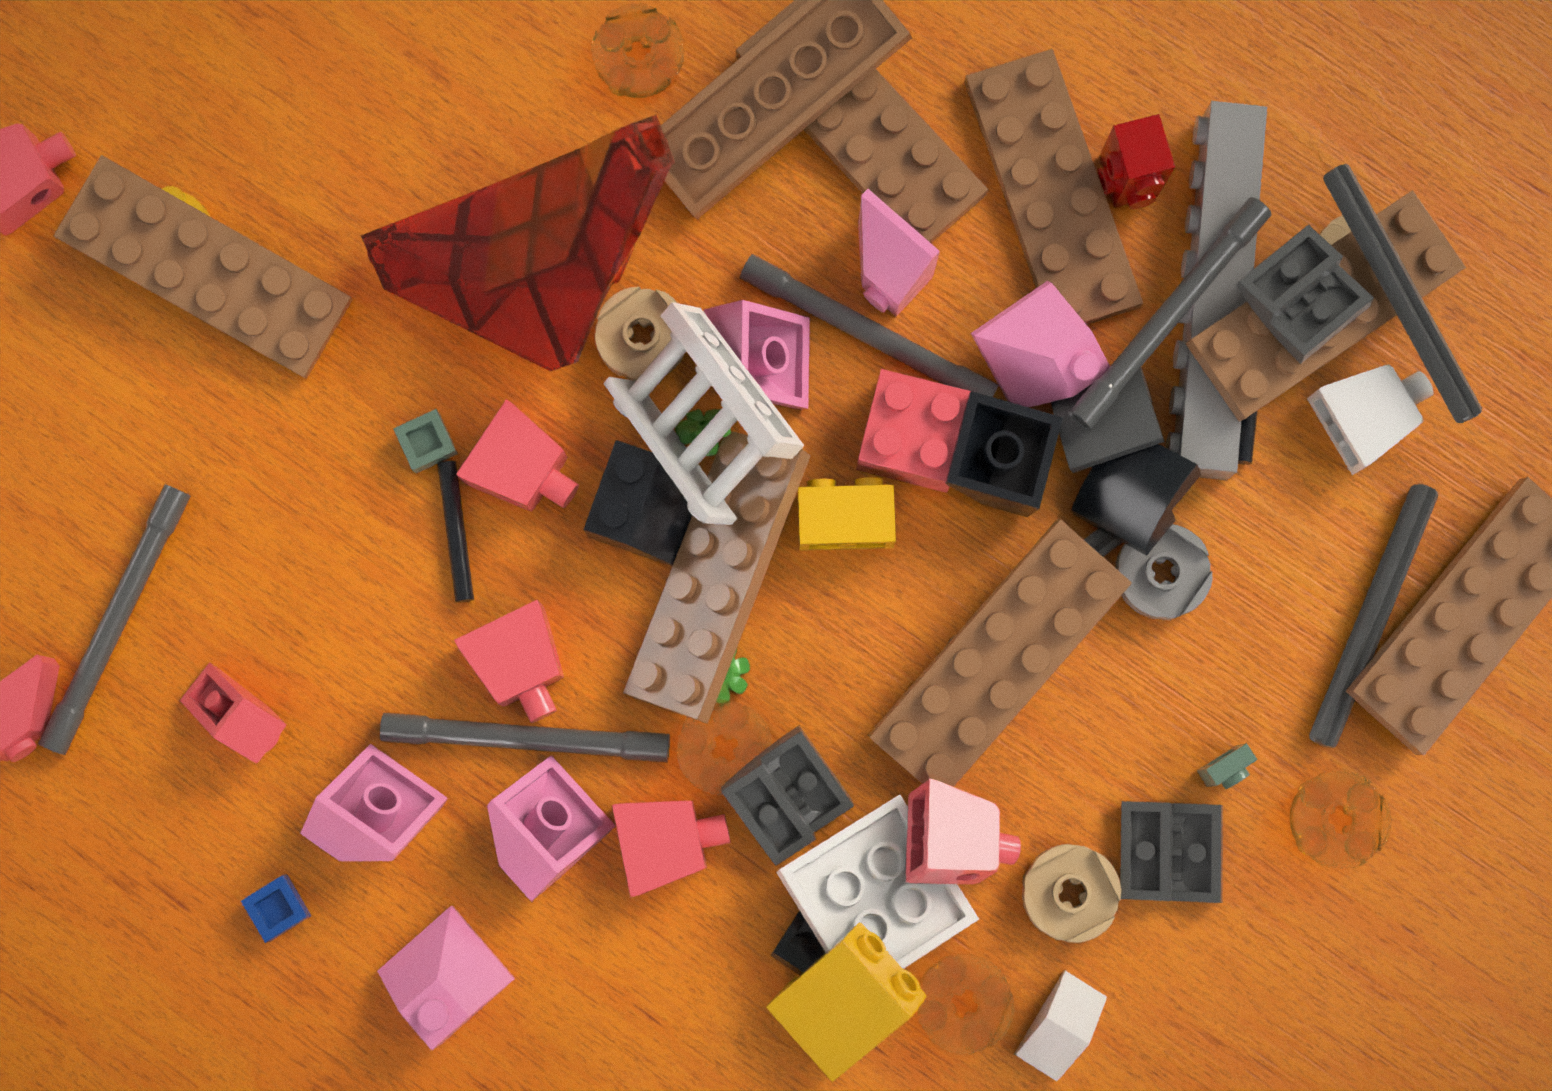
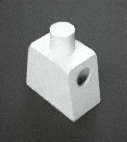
(1370, 412)

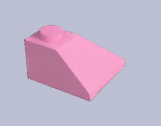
(892, 256)
(770, 346)
(1040, 349)
(371, 810)
(544, 827)
(443, 978)

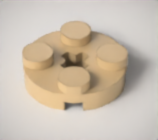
(615, 330)
(1097, 902)

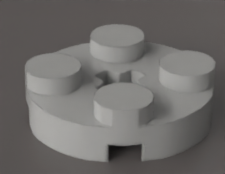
(1189, 567)

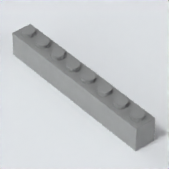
(1224, 179)

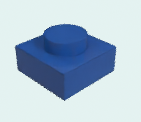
(276, 908)

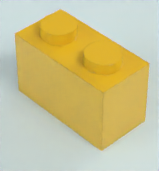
(846, 515)

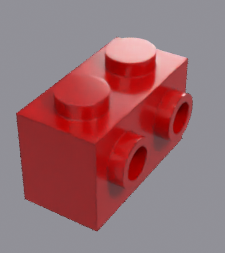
(1136, 162)

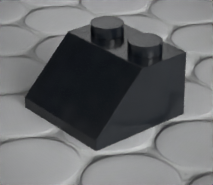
(1003, 454)
(638, 506)

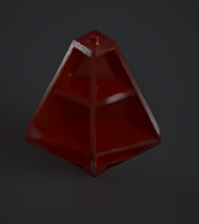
(533, 250)

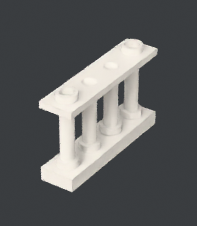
(741, 402)

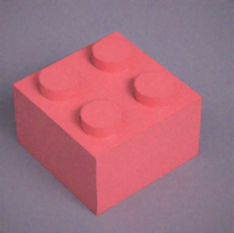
(912, 430)

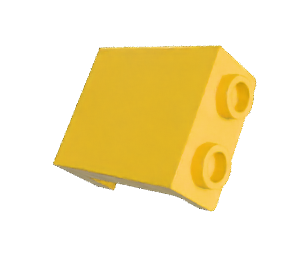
(847, 1002)

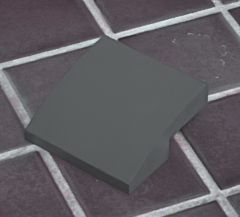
(1304, 294)
(1122, 430)
(787, 795)
(1171, 852)

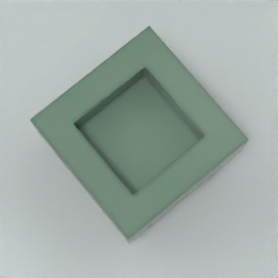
(425, 441)
(1229, 767)

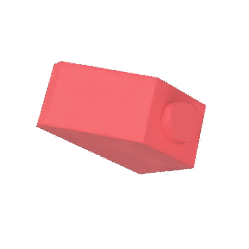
(26, 706)
(233, 714)

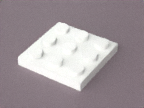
(863, 880)

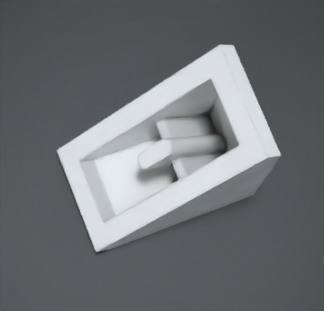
(1062, 1026)

